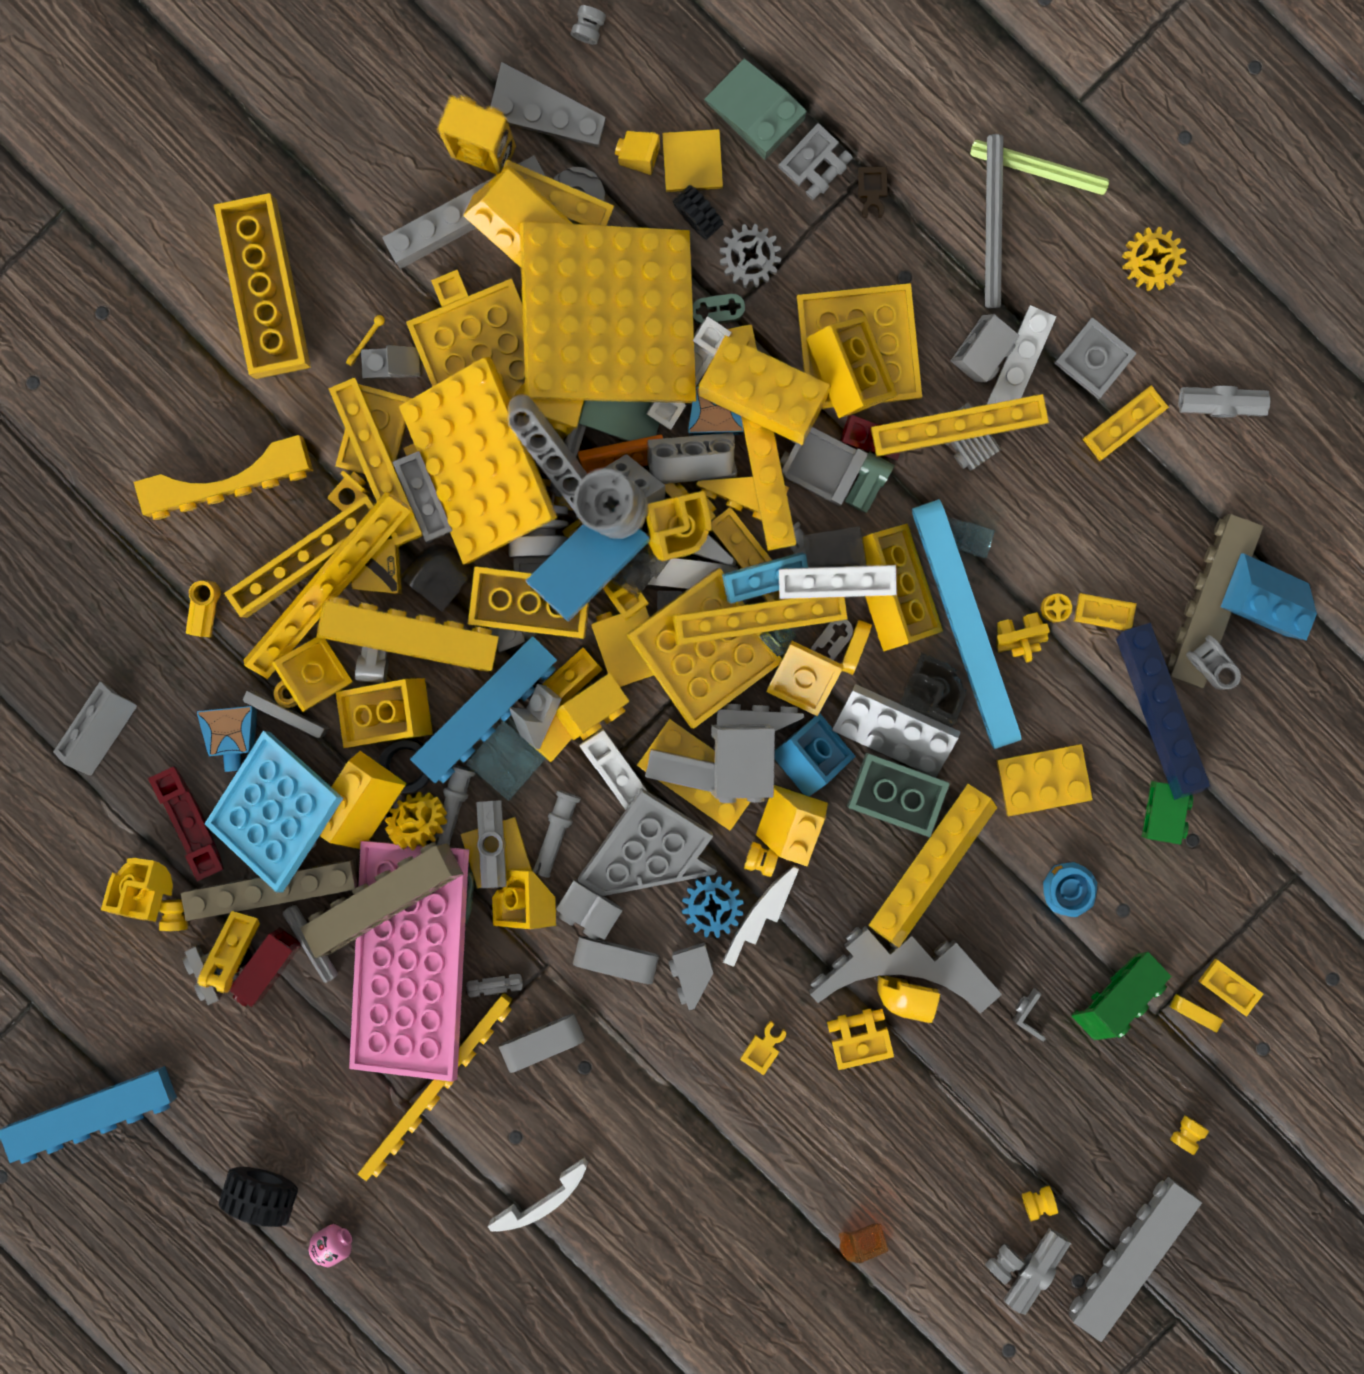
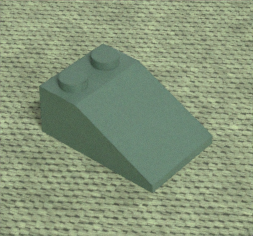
(756, 108)

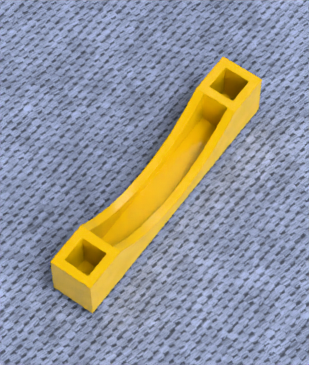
(280, 461)

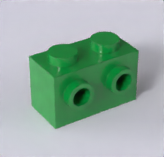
(1166, 816)

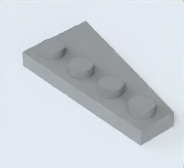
(543, 109)

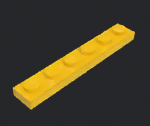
(959, 425)
(372, 453)
(757, 618)

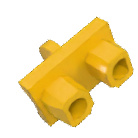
(1022, 641)

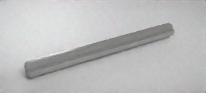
(994, 199)

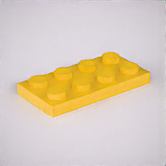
(681, 742)

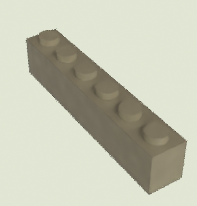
(1205, 611)
(256, 893)
(381, 900)

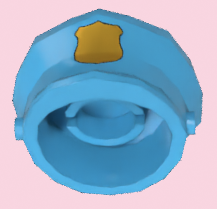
(1070, 889)

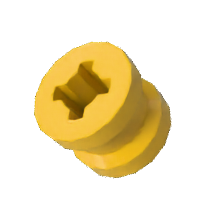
(1061, 607)

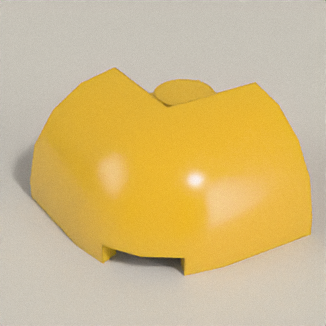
(678, 525)
(137, 889)
(908, 999)

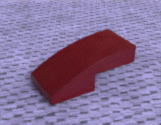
(858, 434)

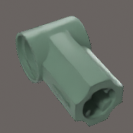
(870, 479)

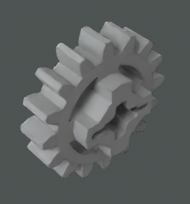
(761, 262)

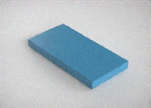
(583, 568)

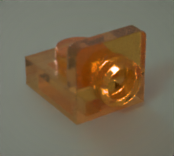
(863, 1243)

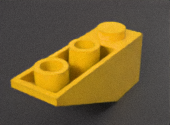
(737, 491)

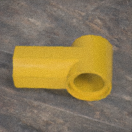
(202, 612)

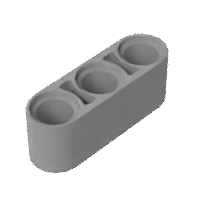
(693, 459)
(615, 960)
(541, 1043)

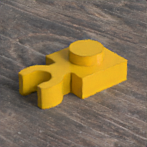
(761, 1052)

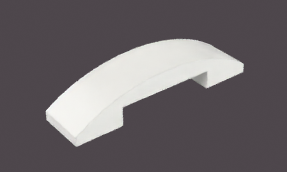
(706, 343)
(686, 573)
(612, 767)
(513, 1219)

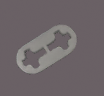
(840, 642)

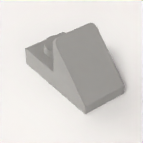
(390, 362)
(536, 718)

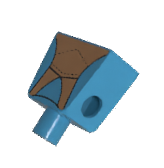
(712, 419)
(229, 733)

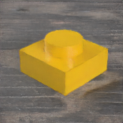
(449, 288)

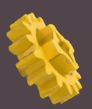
(1152, 247)
(416, 821)

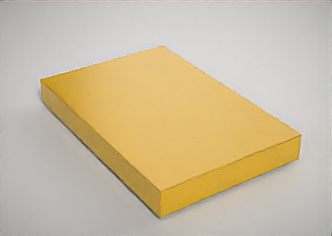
(389, 422)

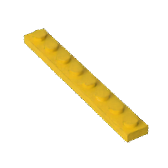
(766, 470)
(327, 583)
(429, 1097)

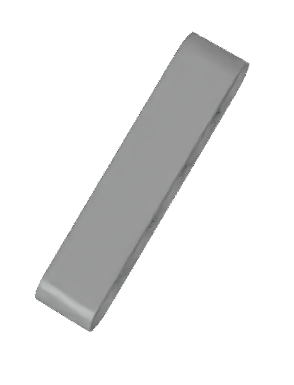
(545, 446)

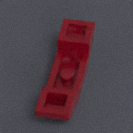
(188, 822)

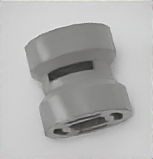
(588, 24)
(1006, 1262)

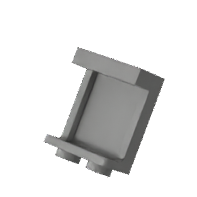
(823, 466)
(743, 762)

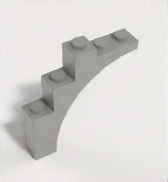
(870, 959)

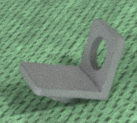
(1023, 1008)

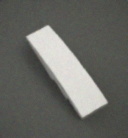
(767, 906)

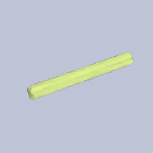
(1045, 169)

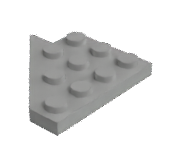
(648, 849)

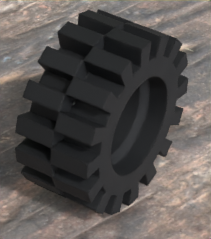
(698, 212)

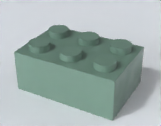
(897, 794)

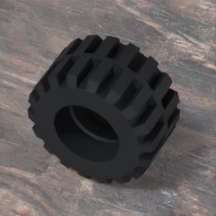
(258, 1196)

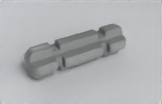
(494, 985)

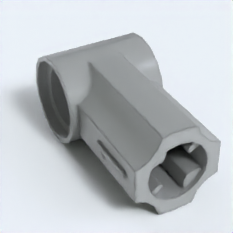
(372, 666)

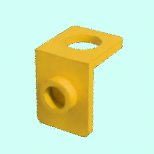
(353, 482)

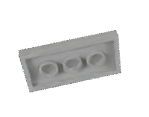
(896, 730)

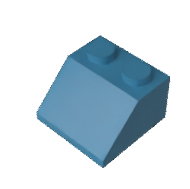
(813, 755)

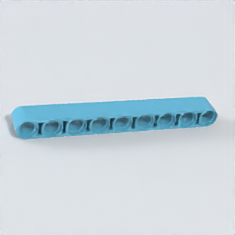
(966, 624)

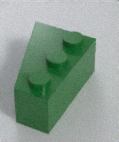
(1123, 998)

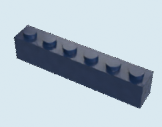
(1162, 711)

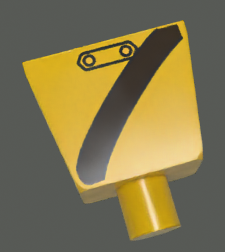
(381, 571)

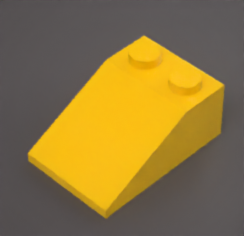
(384, 712)

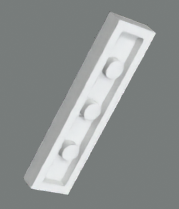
(1024, 357)
(837, 581)

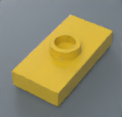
(1104, 612)

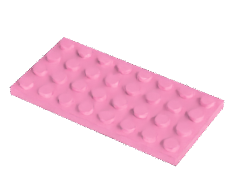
(410, 977)

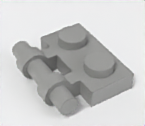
(809, 155)

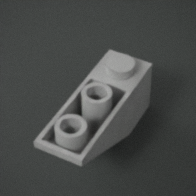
(760, 714)

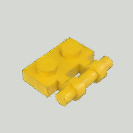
(863, 1047)

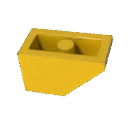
(638, 151)

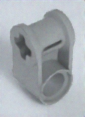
(1213, 662)

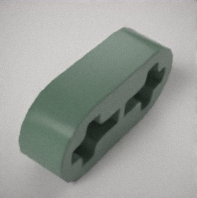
(719, 302)

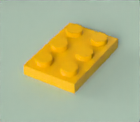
(1044, 780)

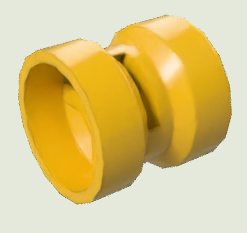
(755, 858)
(173, 918)
(1190, 1133)
(1038, 1203)

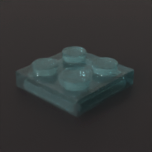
(506, 760)

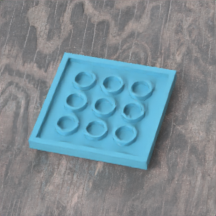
(273, 811)

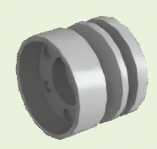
(599, 494)
(541, 541)

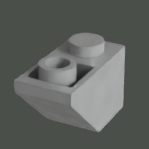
(694, 972)

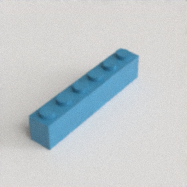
(483, 710)
(88, 1114)

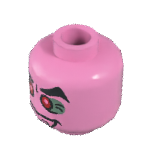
(330, 1245)

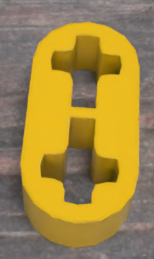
(855, 646)
(1196, 1013)

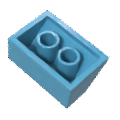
(1270, 598)

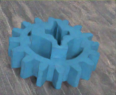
(699, 909)

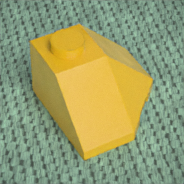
(524, 902)

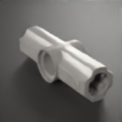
(1224, 401)
(491, 863)
(1037, 1271)

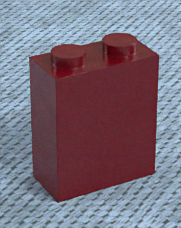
(264, 967)

